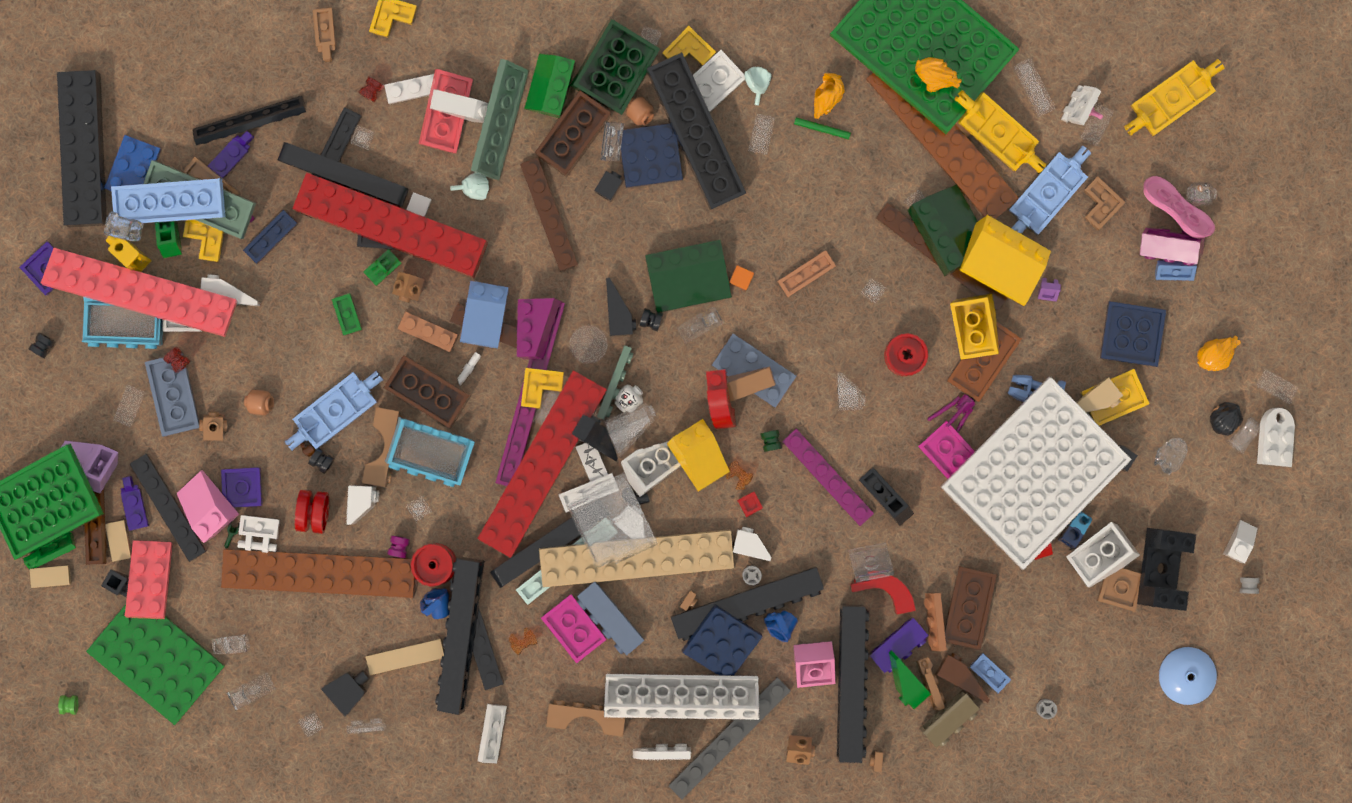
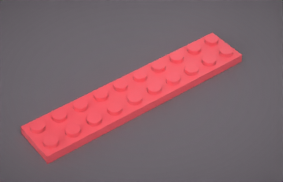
(139, 292)

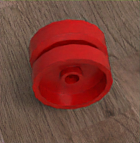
(914, 347)
(312, 511)
(429, 575)

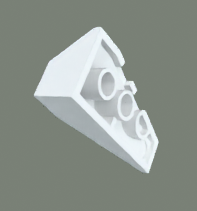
(649, 467)

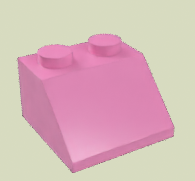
(814, 664)

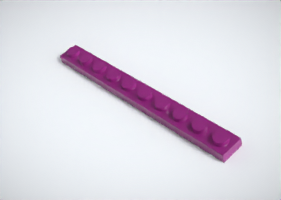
(524, 416)

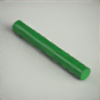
(822, 128)

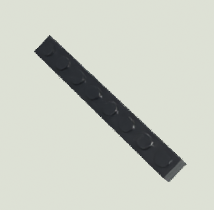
(753, 601)
(460, 635)

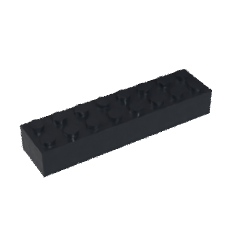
(695, 131)
(81, 148)
(851, 683)

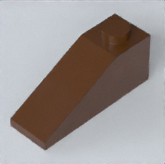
(958, 674)

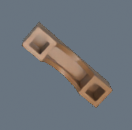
(378, 472)
(562, 714)

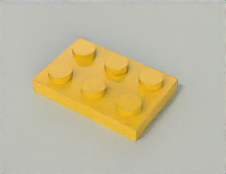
(1132, 398)

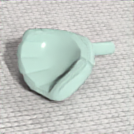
(758, 81)
(474, 186)

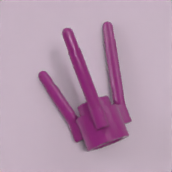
(963, 405)

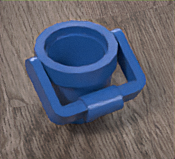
(435, 603)
(782, 625)

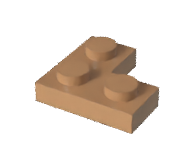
(1107, 203)

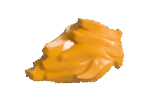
(936, 74)
(828, 94)
(1217, 353)

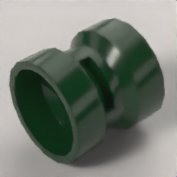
(771, 440)

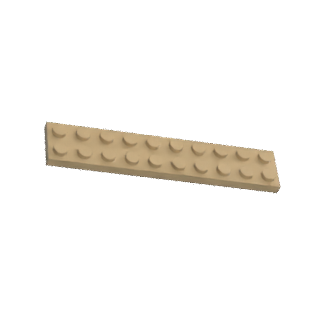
(670, 556)

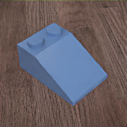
(484, 314)

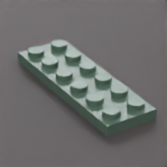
(499, 119)
(237, 209)

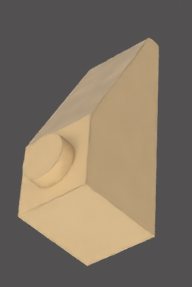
(1100, 397)

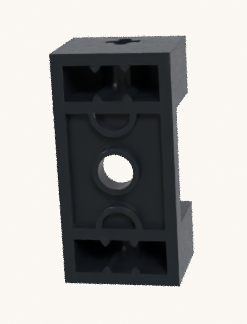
(1161, 588)

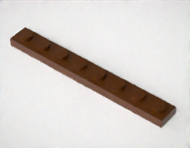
(909, 232)

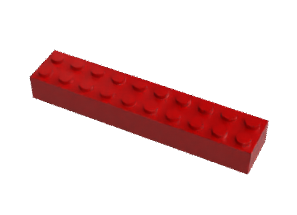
(390, 225)
(541, 465)

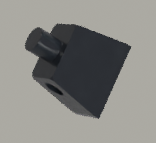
(346, 691)

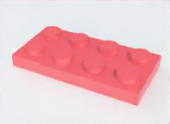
(438, 128)
(148, 579)

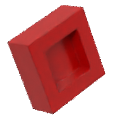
(750, 504)

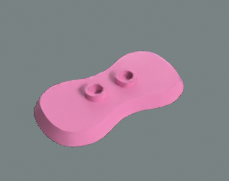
(1167, 198)

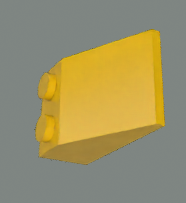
(975, 326)
(699, 455)

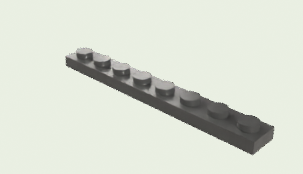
(727, 741)

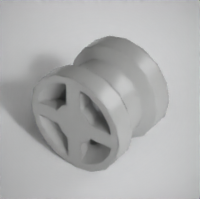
(751, 575)
(1249, 585)
(1049, 711)

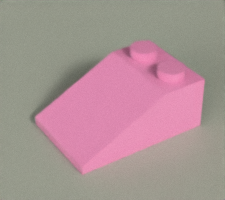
(205, 507)

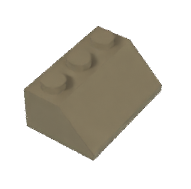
(950, 719)

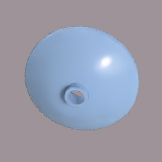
(1178, 666)

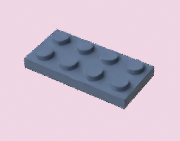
(742, 357)
(172, 398)

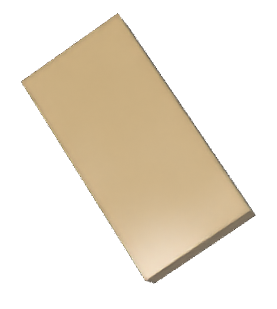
(118, 540)
(50, 576)

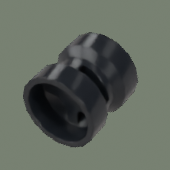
(655, 319)
(41, 345)
(320, 460)

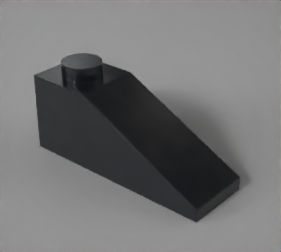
(619, 316)
(595, 435)
(886, 496)

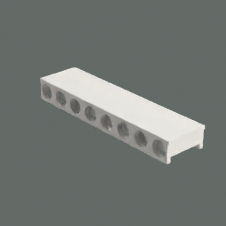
(681, 696)

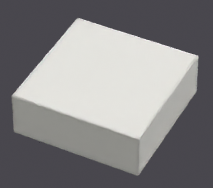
(419, 204)

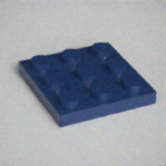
(650, 156)
(1132, 334)
(722, 642)

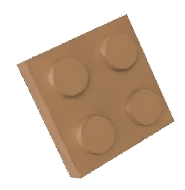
(1121, 589)

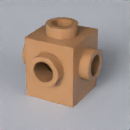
(407, 287)
(209, 432)
(799, 749)

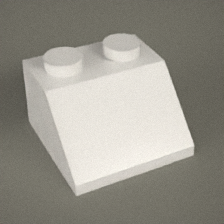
(360, 502)

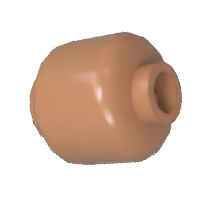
(640, 111)
(259, 402)

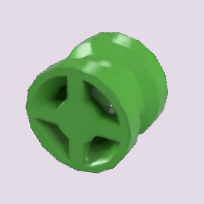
(68, 704)

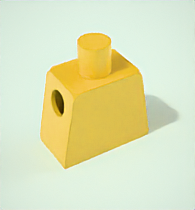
(128, 254)

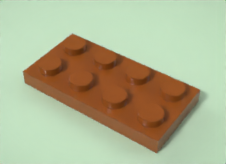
(976, 374)

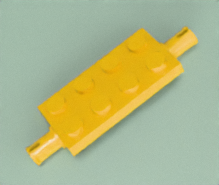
(1173, 97)
(999, 132)

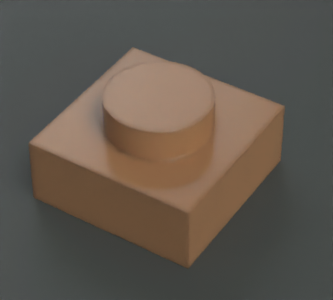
(689, 601)
(876, 760)

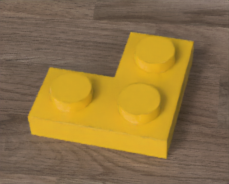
(391, 10)
(690, 43)
(210, 237)
(535, 382)

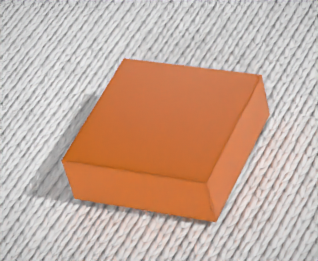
(741, 277)

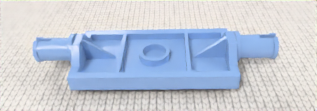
(1049, 192)
(334, 410)

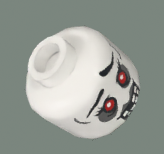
(629, 398)

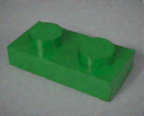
(346, 314)

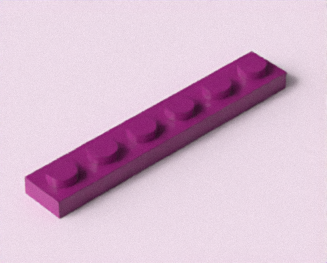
(828, 477)

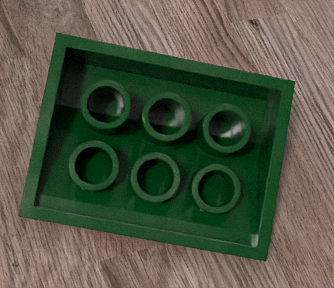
(615, 66)
(945, 226)
(688, 276)

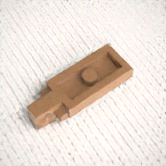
(324, 32)
(930, 683)

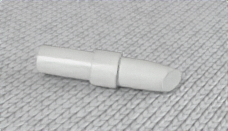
(468, 368)

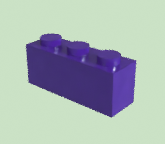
(900, 642)

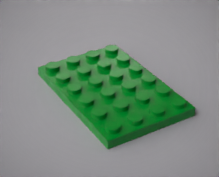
(45, 501)
(156, 662)

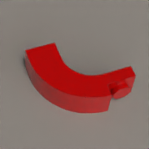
(718, 400)
(894, 587)

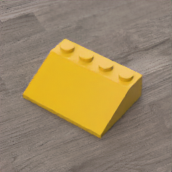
(1004, 259)

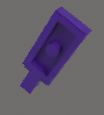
(231, 154)
(133, 505)

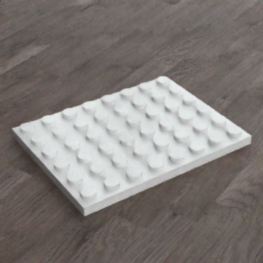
(1036, 473)

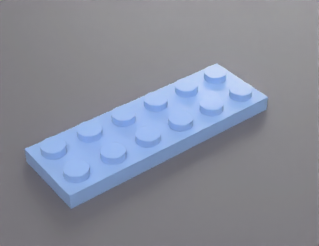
(170, 201)

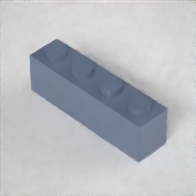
(610, 618)

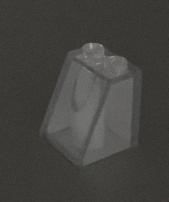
(629, 426)

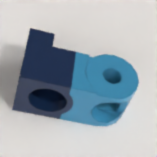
(1075, 530)

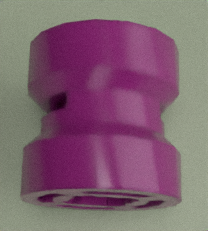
(398, 546)

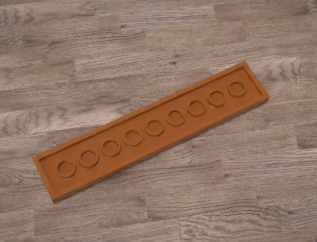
(954, 155)
(317, 573)

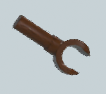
(307, 450)

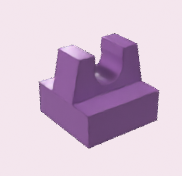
(1049, 291)

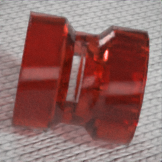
(371, 89)
(176, 360)

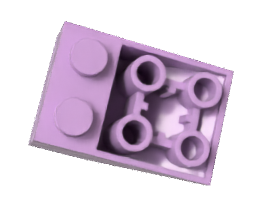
(96, 462)

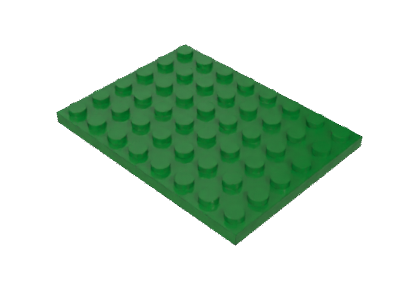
(897, 33)

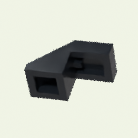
(116, 583)

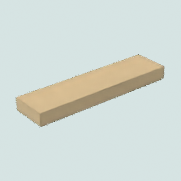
(405, 656)

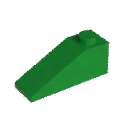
(168, 238)
(906, 683)

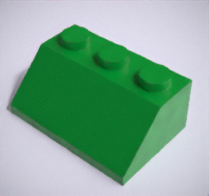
(550, 85)

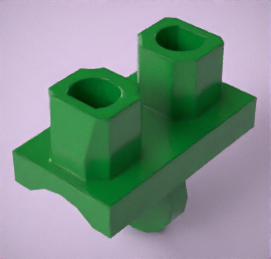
(382, 267)

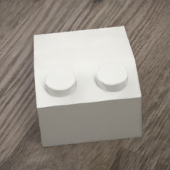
(1102, 554)

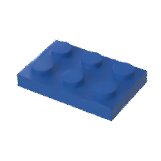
(131, 163)

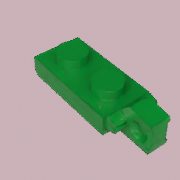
(50, 551)

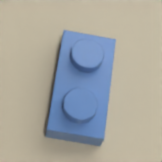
(1174, 271)
(990, 673)

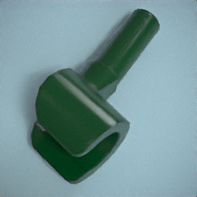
(231, 532)

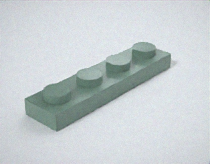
(618, 375)

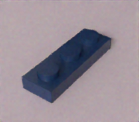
(270, 237)

